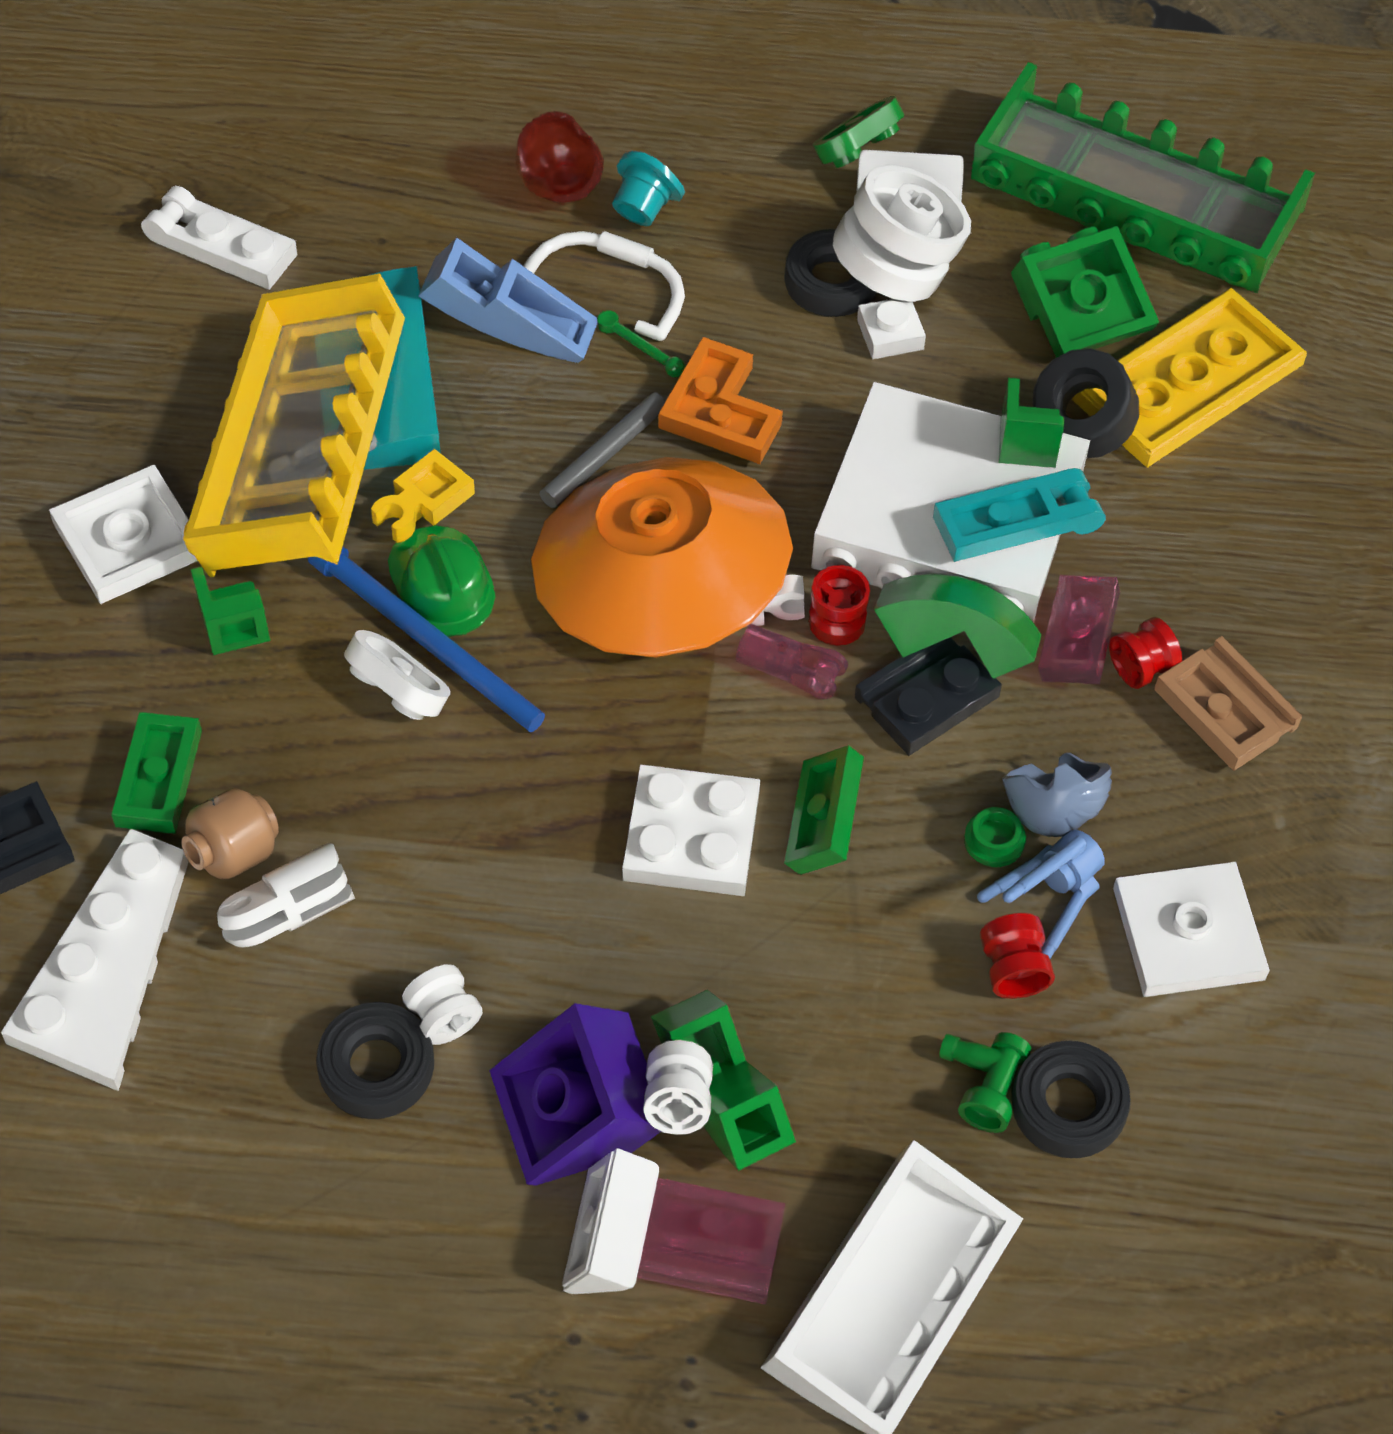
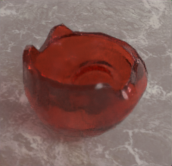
(558, 158)

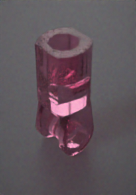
(783, 659)

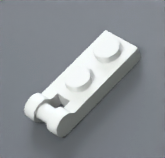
(219, 239)

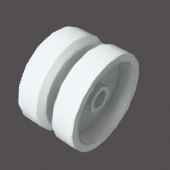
(901, 233)

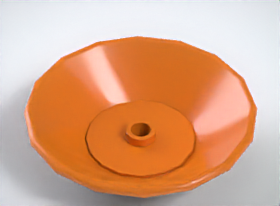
(661, 557)

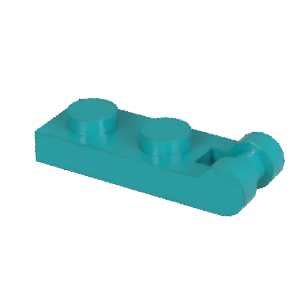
(1018, 514)

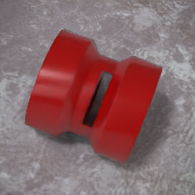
(839, 605)
(1017, 955)

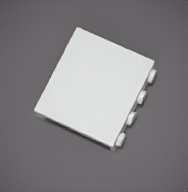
(902, 463)

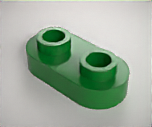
(872, 123)

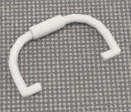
(627, 251)

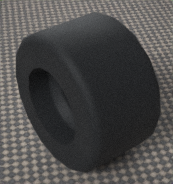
(1089, 370)

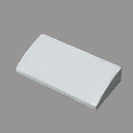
(893, 1293)

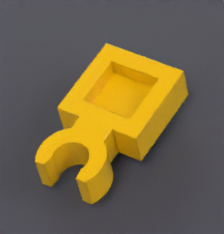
(425, 490)

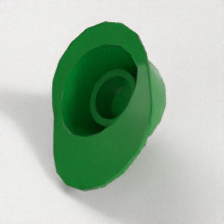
(443, 579)

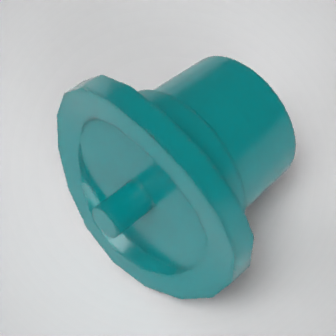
(644, 187)

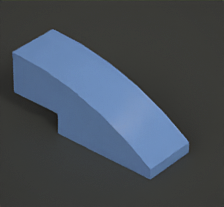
(508, 303)

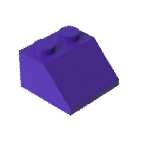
(574, 1093)

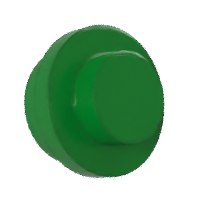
(995, 837)

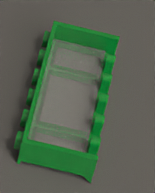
(1140, 184)

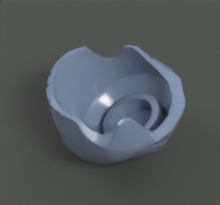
(1058, 800)

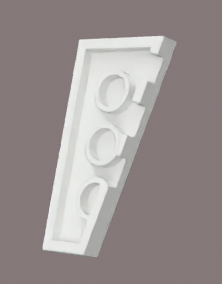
(95, 979)

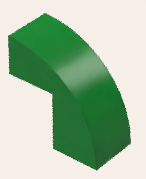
(938, 606)
(745, 1105)

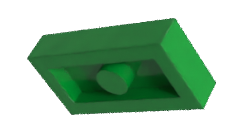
(157, 773)
(824, 810)

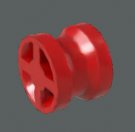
(1145, 652)

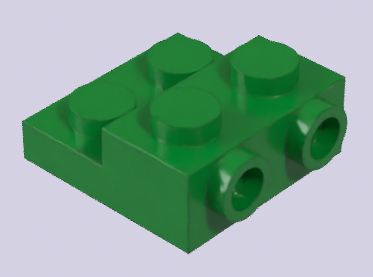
(1084, 291)

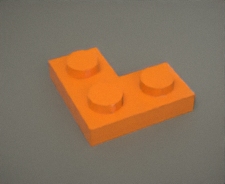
(711, 412)

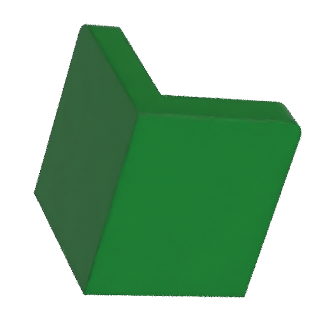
(1028, 433)
(231, 614)

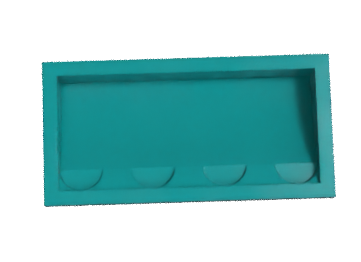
(407, 416)

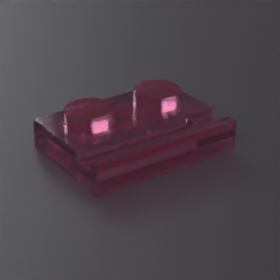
(711, 1240)

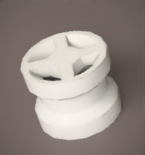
(442, 1004)

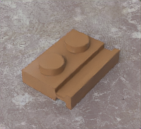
(1227, 703)

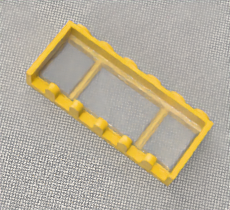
(296, 426)

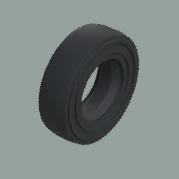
(813, 294)
(381, 1097)
(1065, 1136)

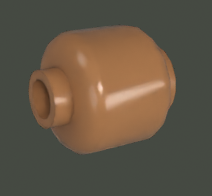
(230, 833)

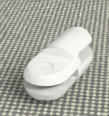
(285, 898)

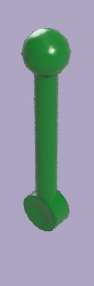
(609, 322)

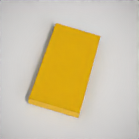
(1200, 373)

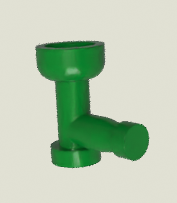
(987, 1105)

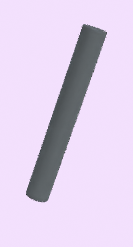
(602, 450)

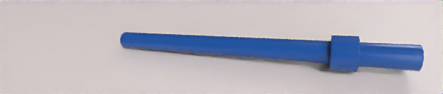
(432, 639)

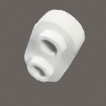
(386, 665)

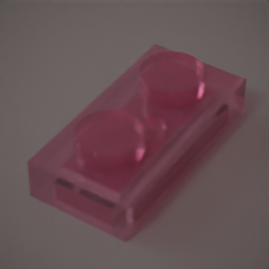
(1079, 629)

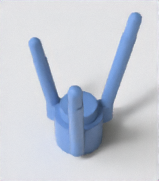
(1063, 867)

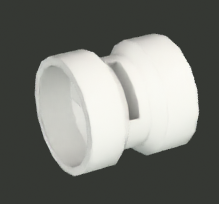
(678, 1087)

